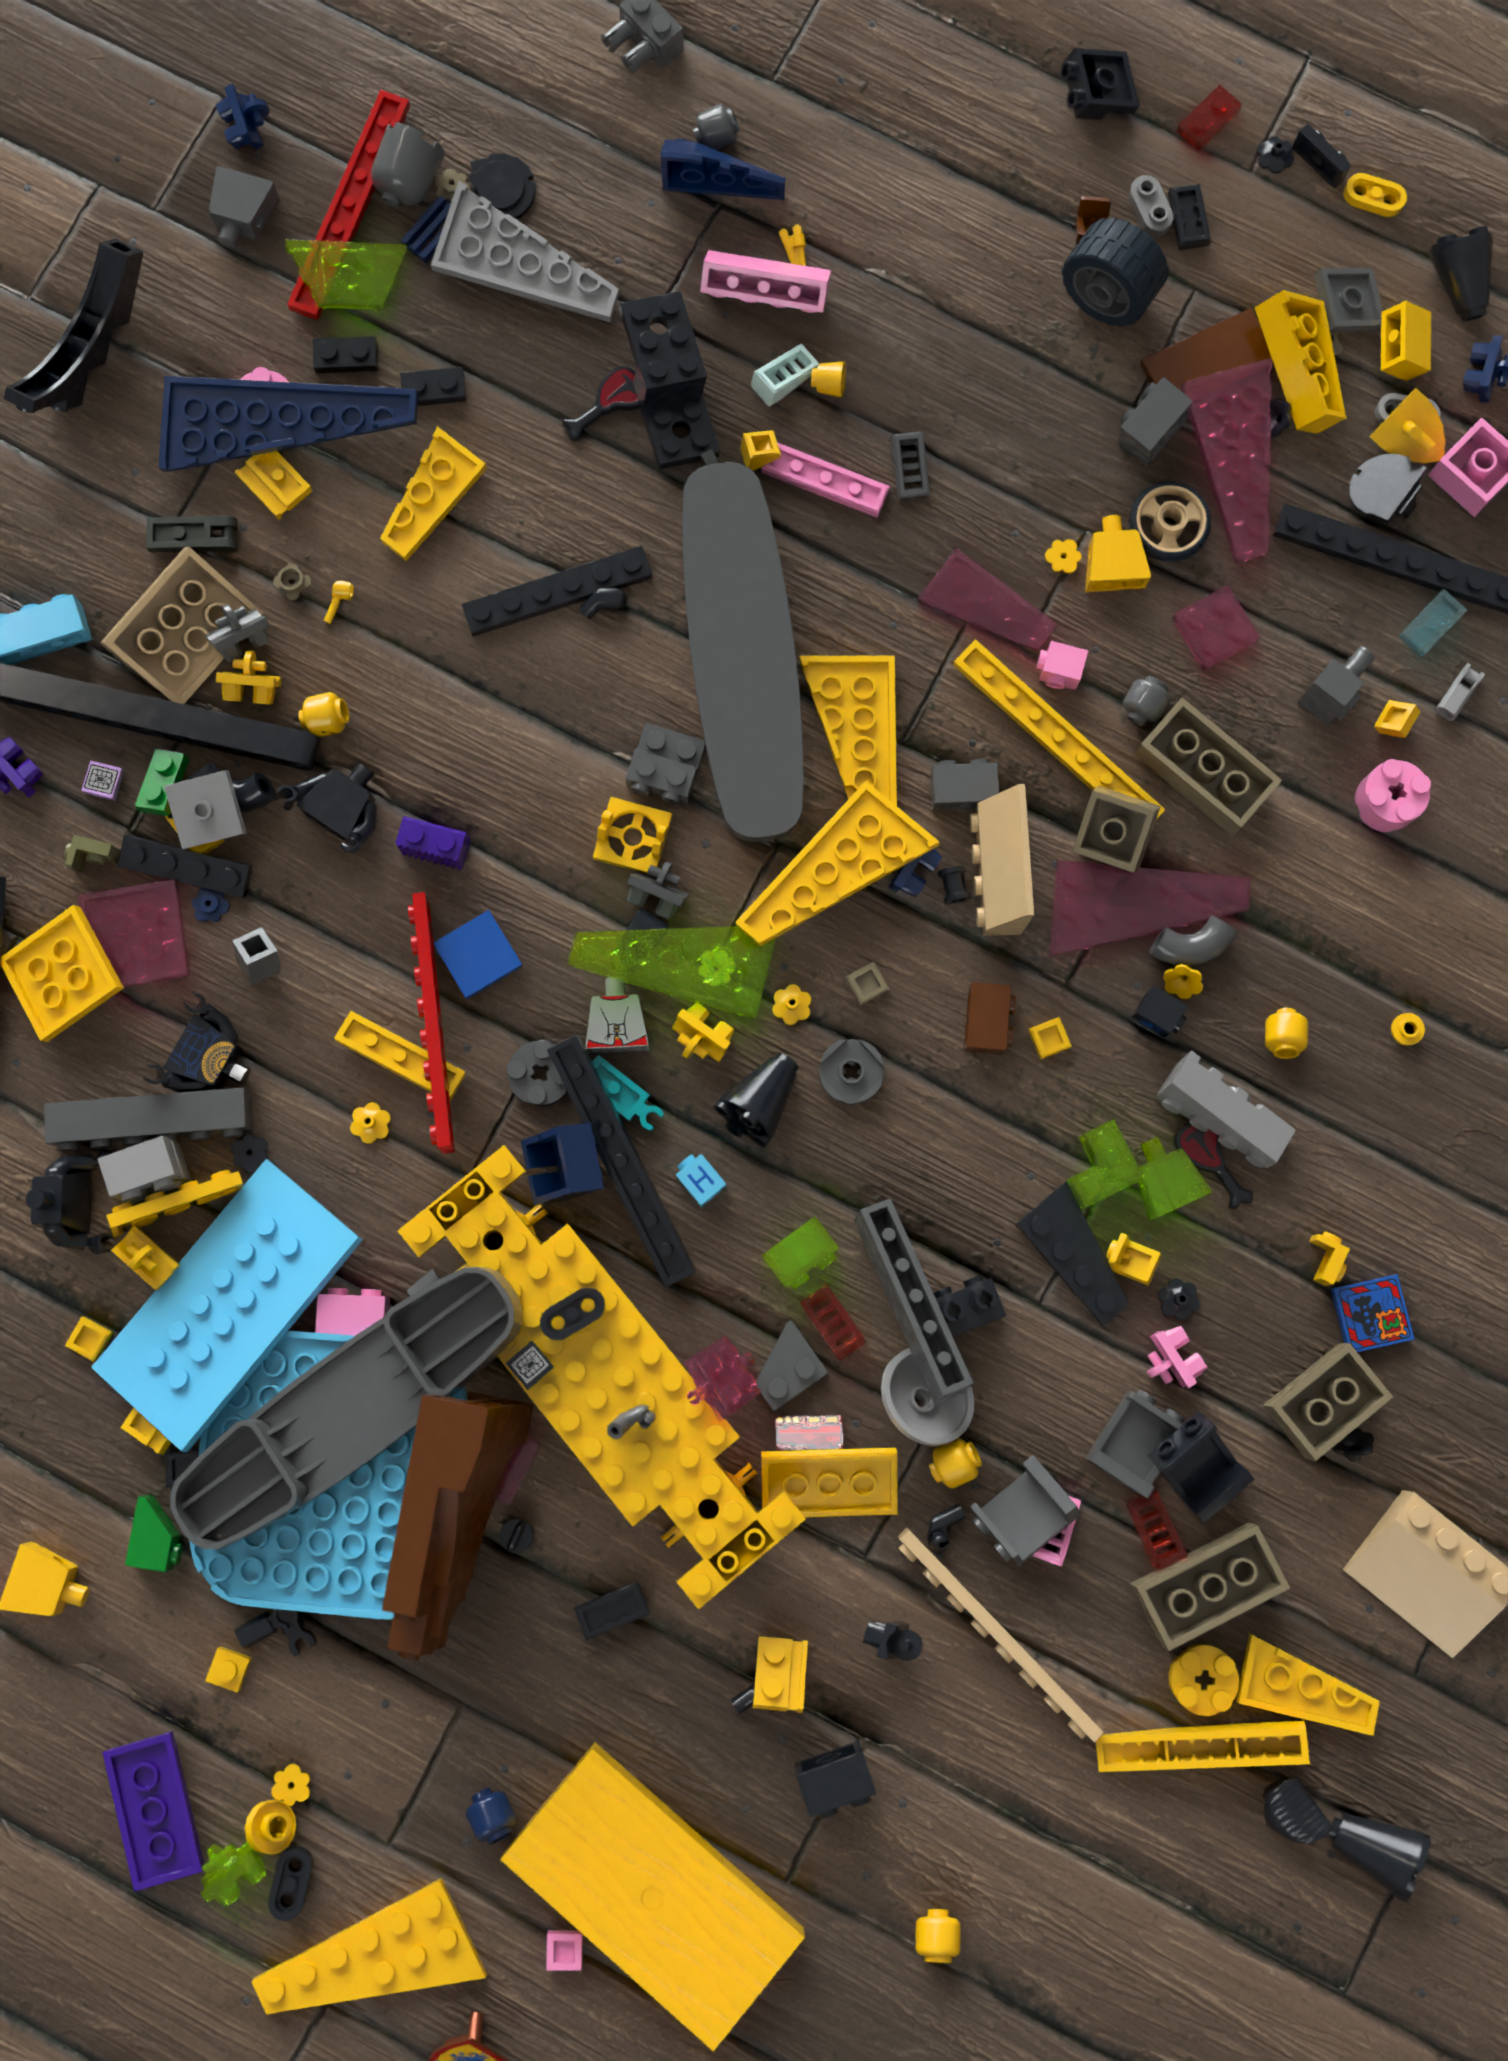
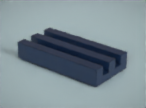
(424, 222)

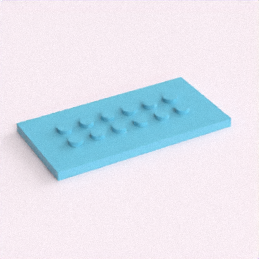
(226, 1305)

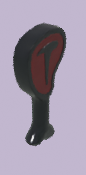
(613, 394)
(1205, 1154)

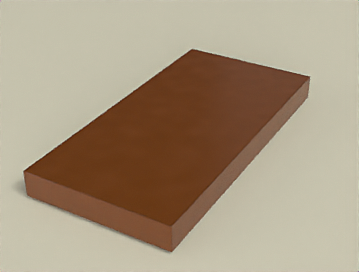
(1210, 351)

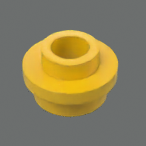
(1399, 1033)

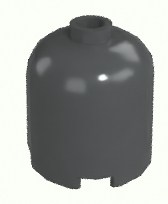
(405, 165)

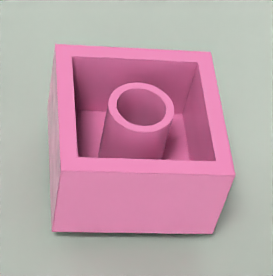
(1474, 467)

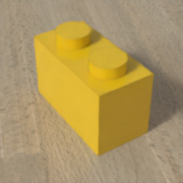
(1406, 341)

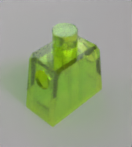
(1169, 1180)

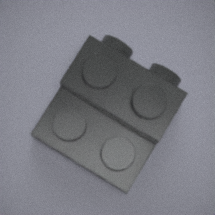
(665, 764)

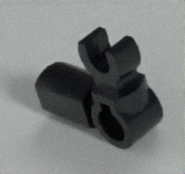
(266, 1625)

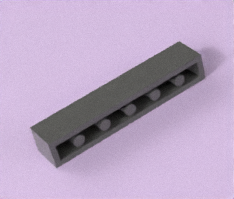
(148, 1117)
(913, 1301)

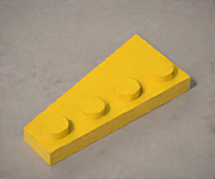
(1296, 1689)

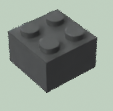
(1154, 421)

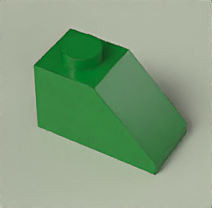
(153, 1538)

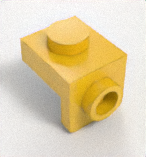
(1133, 1259)
(1332, 1265)

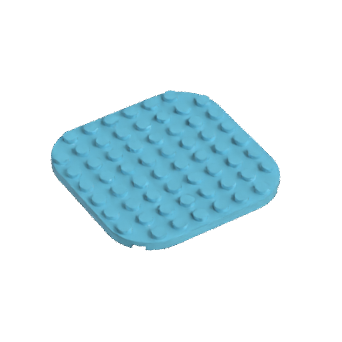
(331, 1550)

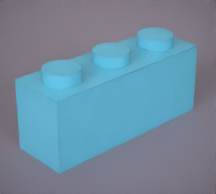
(42, 629)

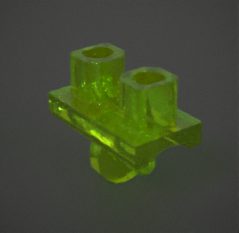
(226, 1867)

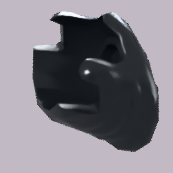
(1293, 1812)

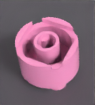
(1391, 778)

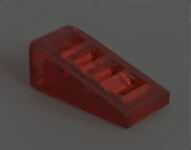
(850, 1345)
(1178, 1549)

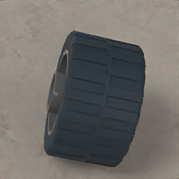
(1115, 272)

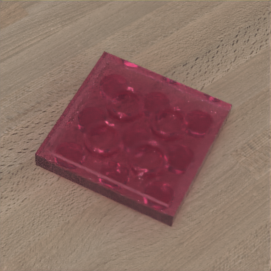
(140, 931)

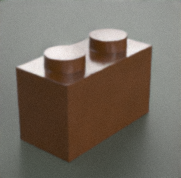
(988, 1018)

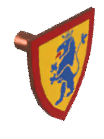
(467, 2046)

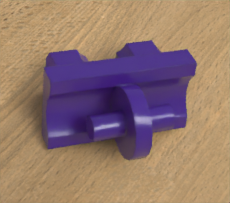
(22, 777)

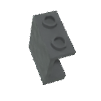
(1026, 1514)

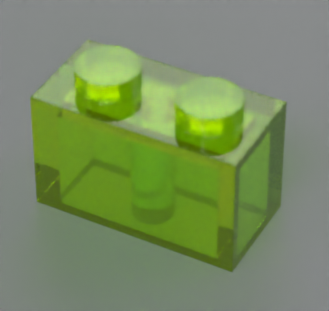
(800, 1253)

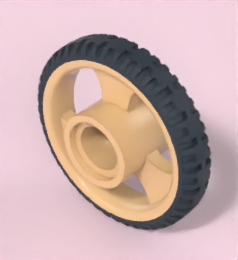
(1196, 510)

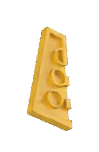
(437, 486)
(174, 1203)

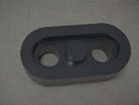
(573, 1314)
(292, 1882)

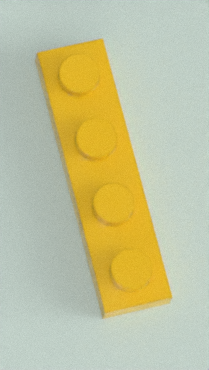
(391, 1052)

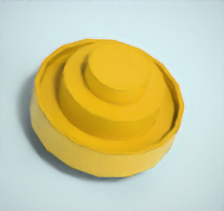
(270, 1827)

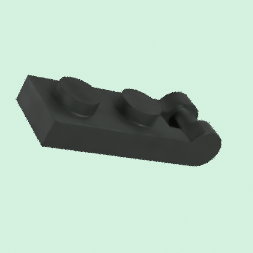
(176, 533)

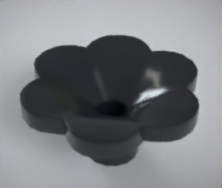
(1275, 154)
(1280, 417)
(1170, 1299)
(1355, 1445)

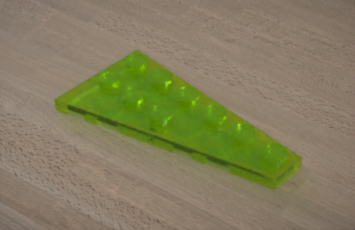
(696, 964)

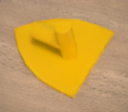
(1413, 430)

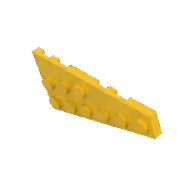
(857, 716)
(390, 1952)

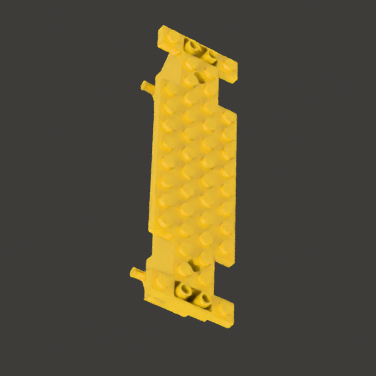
(605, 1373)

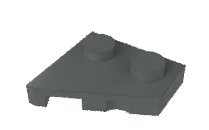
(789, 1368)

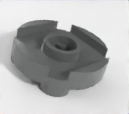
(521, 1071)
(850, 1090)

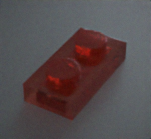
(1209, 117)

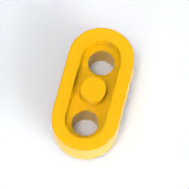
(1375, 192)

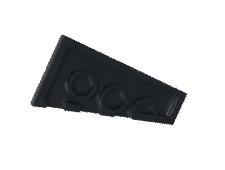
(1070, 1248)

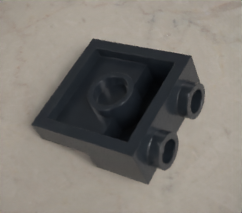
(1099, 83)

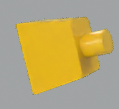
(1116, 559)
(41, 1583)

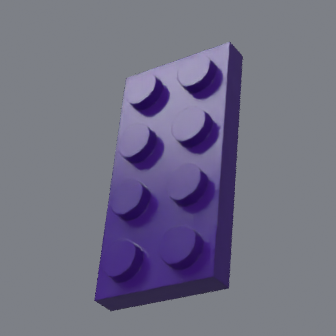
(153, 1811)

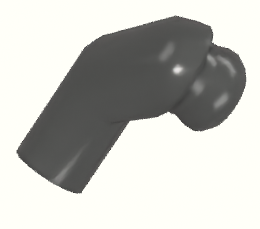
(627, 1419)

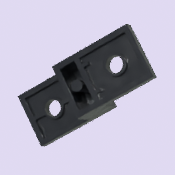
(669, 379)

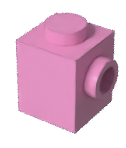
(1061, 665)

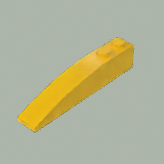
(1205, 1747)

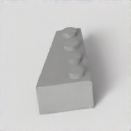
(1225, 1111)

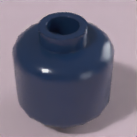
(491, 1816)

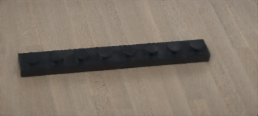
(1392, 557)
(622, 1161)

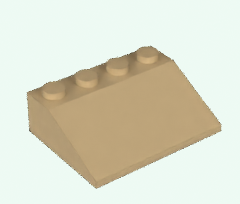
(167, 627)
(1002, 863)
(1431, 1573)

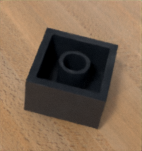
(835, 1780)

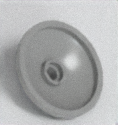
(931, 1422)

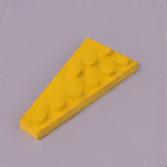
(849, 853)

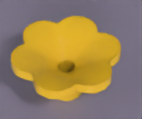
(1183, 981)
(791, 1013)
(377, 1127)

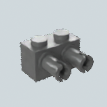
(653, 30)
(1337, 686)

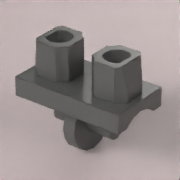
(235, 627)
(669, 896)

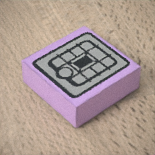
(102, 780)

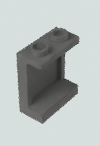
(1129, 1439)

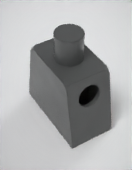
(240, 205)

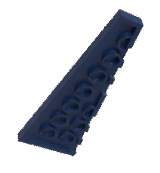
(237, 419)

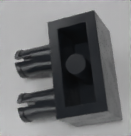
(970, 1306)

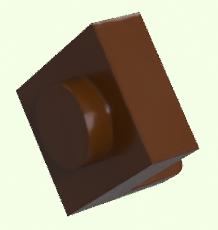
(1090, 211)

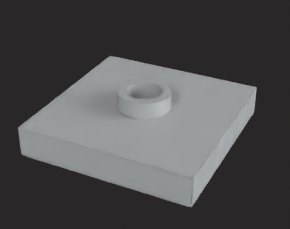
(205, 809)

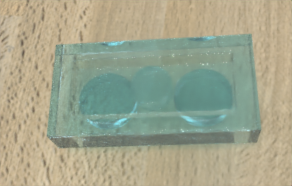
(1432, 623)

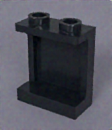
(1200, 1467)

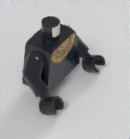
(203, 1054)

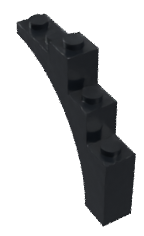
(85, 343)

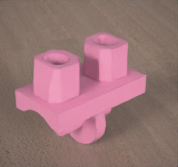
(1184, 1370)

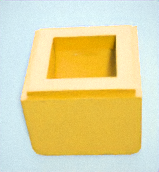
(759, 449)

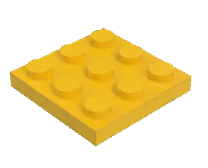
(60, 973)

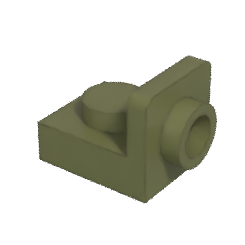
(92, 850)

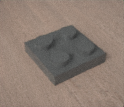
(1350, 299)

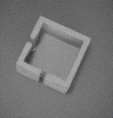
(144, 1170)

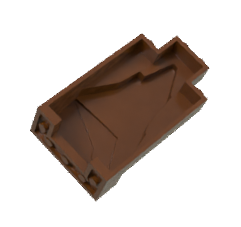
(444, 1511)

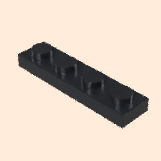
(185, 865)

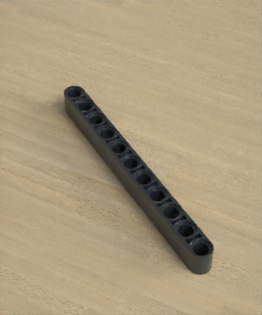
(158, 717)

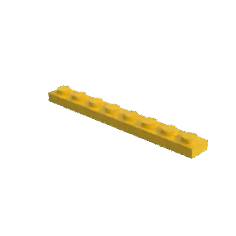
(1045, 723)

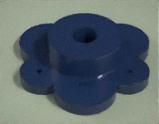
(213, 912)

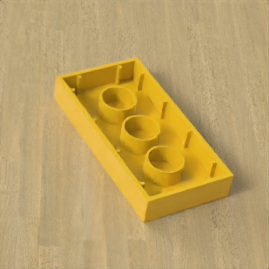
(654, 1896)

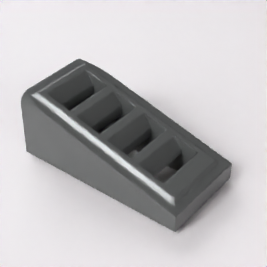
(909, 439)

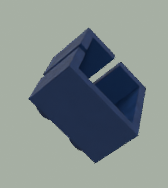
(573, 1153)

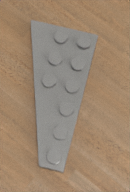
(508, 256)

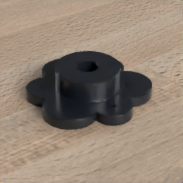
(241, 1152)

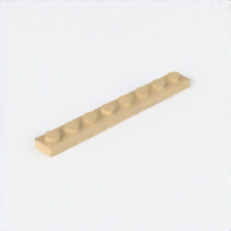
(1007, 1646)

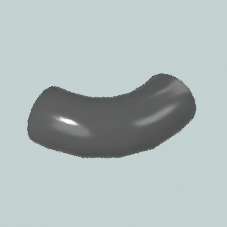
(1196, 947)

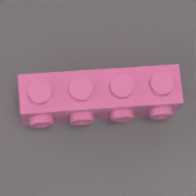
(765, 281)

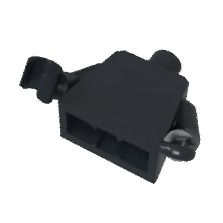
(336, 804)
(63, 1203)

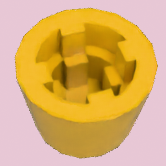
(829, 378)

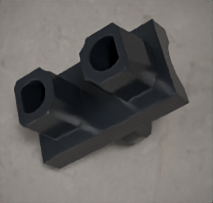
(893, 1640)

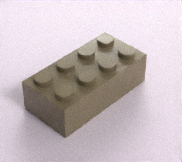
(1207, 767)
(1209, 1586)

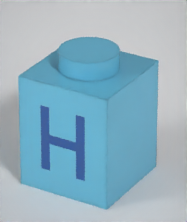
(700, 1179)

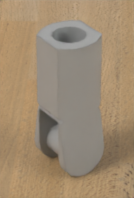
(1458, 693)

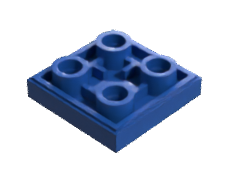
(477, 954)

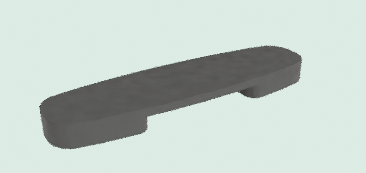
(742, 652)
(346, 1408)

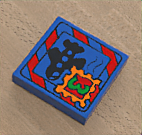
(1372, 1313)

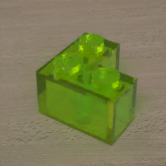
(1111, 1162)

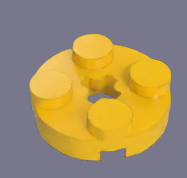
(1218, 1694)

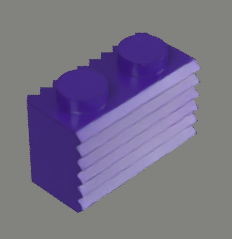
(433, 842)

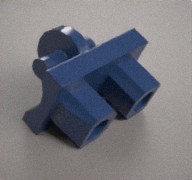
(248, 116)
(1483, 381)
(908, 881)

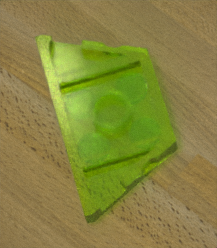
(347, 272)

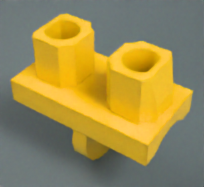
(234, 682)
(699, 1037)
(146, 1258)

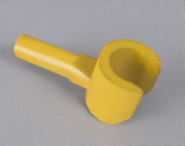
(340, 590)

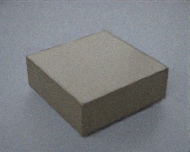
(867, 983)

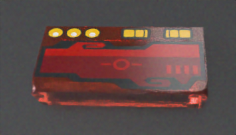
(808, 1432)

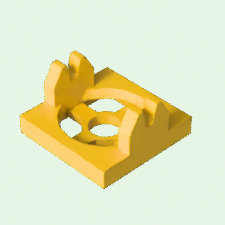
(617, 808)

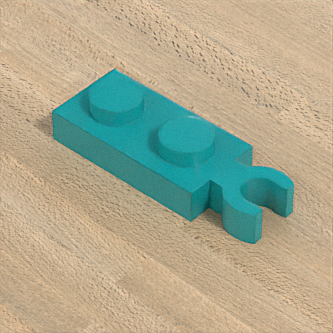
(625, 1094)

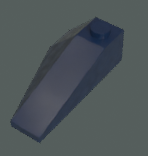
(703, 170)

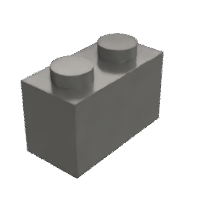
(962, 785)

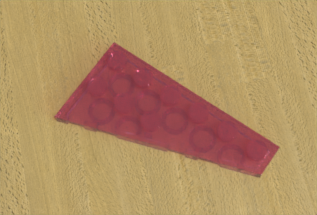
(1235, 442)
(1112, 904)

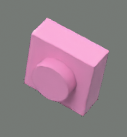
(564, 1950)

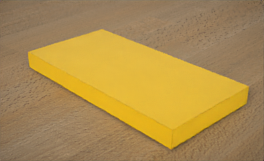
(833, 1481)

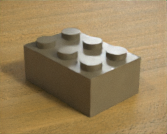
(1327, 1401)

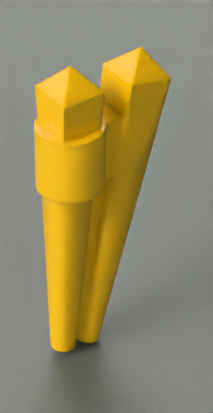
(794, 245)

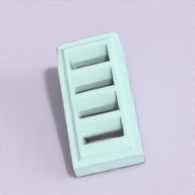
(770, 387)

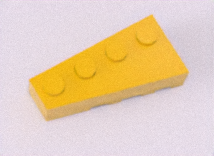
(1303, 358)

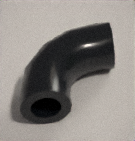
(250, 792)

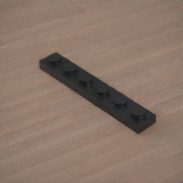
(556, 591)

